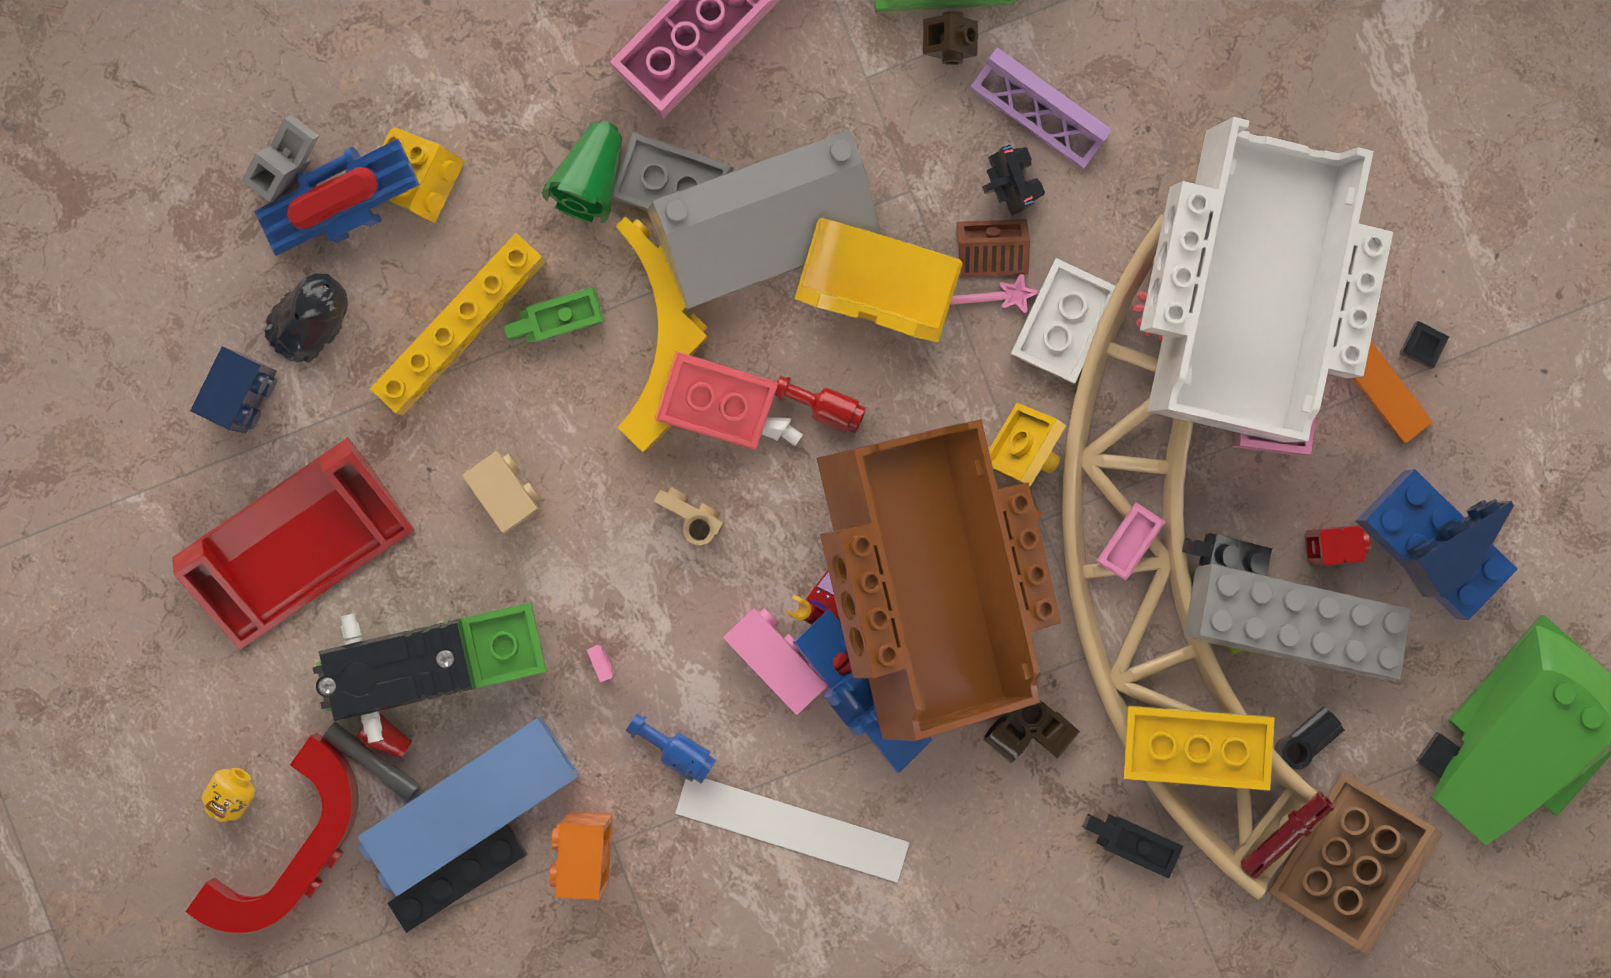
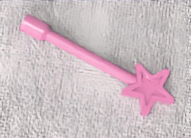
(1011, 294)

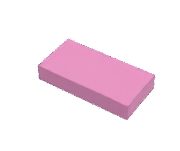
(1130, 541)

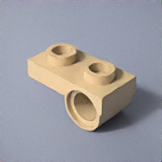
(676, 502)

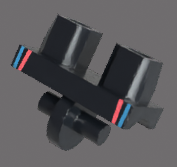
(1008, 179)

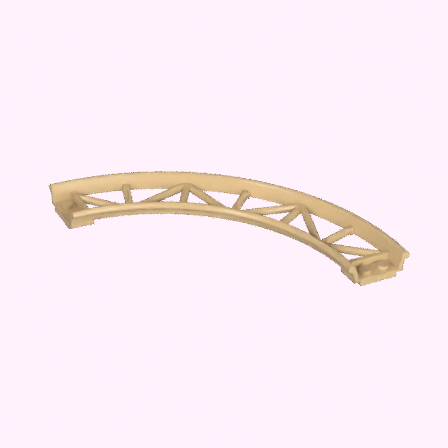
(1171, 565)

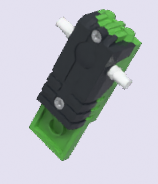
(426, 663)

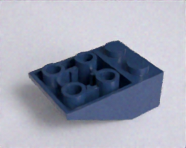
(1457, 551)

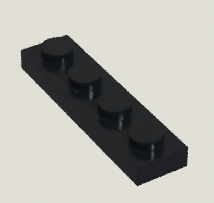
(457, 878)

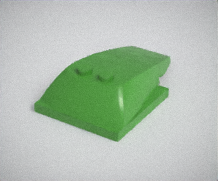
(1529, 734)

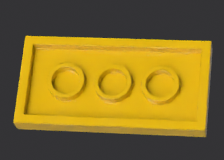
(1199, 747)

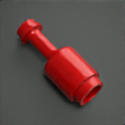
(827, 406)

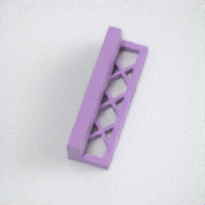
(1046, 96)

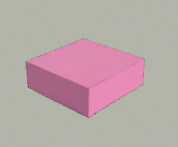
(601, 662)

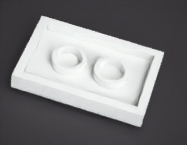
(1063, 321)

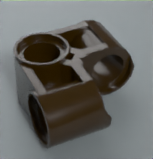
(1012, 734)

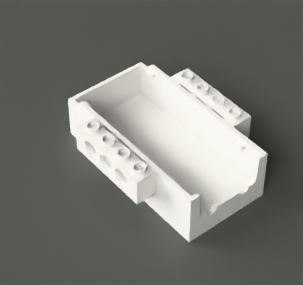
(1263, 284)

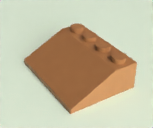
(1356, 864)

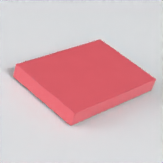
(715, 400)

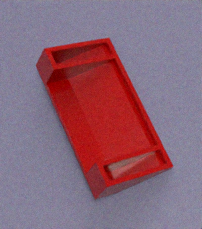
(291, 544)

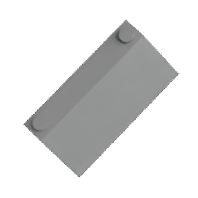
(760, 217)

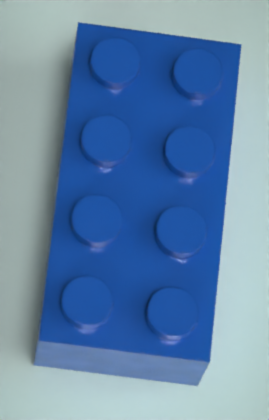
(1413, 512)

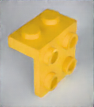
(435, 170)

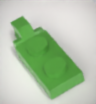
(557, 317)

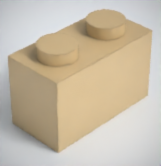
(502, 491)

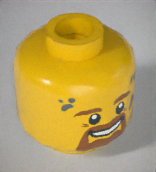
(228, 794)

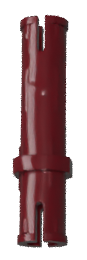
(1279, 842)

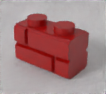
(1336, 545)

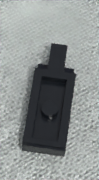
(1230, 553)
(1135, 843)

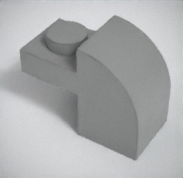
(277, 166)

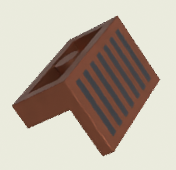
(993, 247)

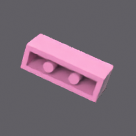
(775, 659)

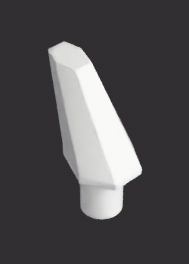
(779, 428)

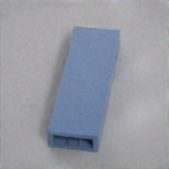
(467, 807)

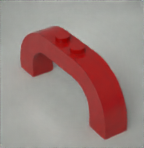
(335, 780)

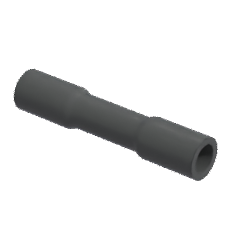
(389, 775)

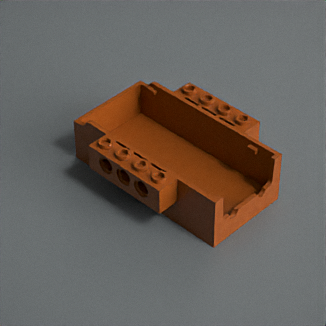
(936, 579)

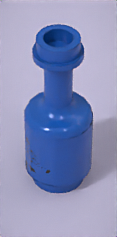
(678, 752)

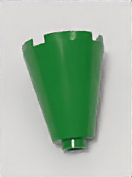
(587, 174)

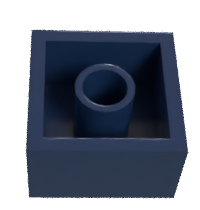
(234, 391)

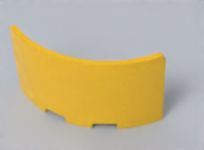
(878, 279)

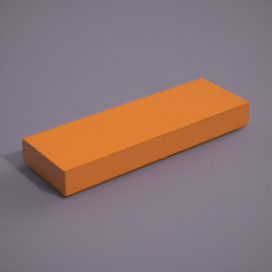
(1391, 397)

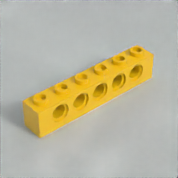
(458, 325)

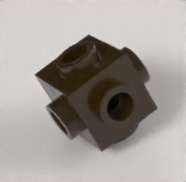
(950, 37)

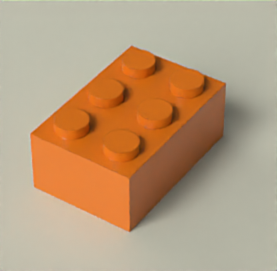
(583, 855)

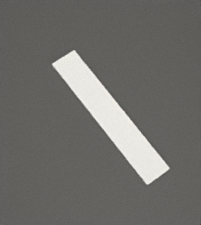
(793, 828)

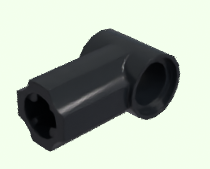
(1310, 737)

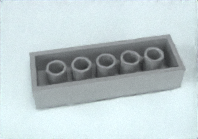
(1297, 622)

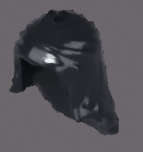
(307, 318)

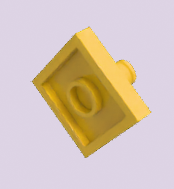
(1026, 444)

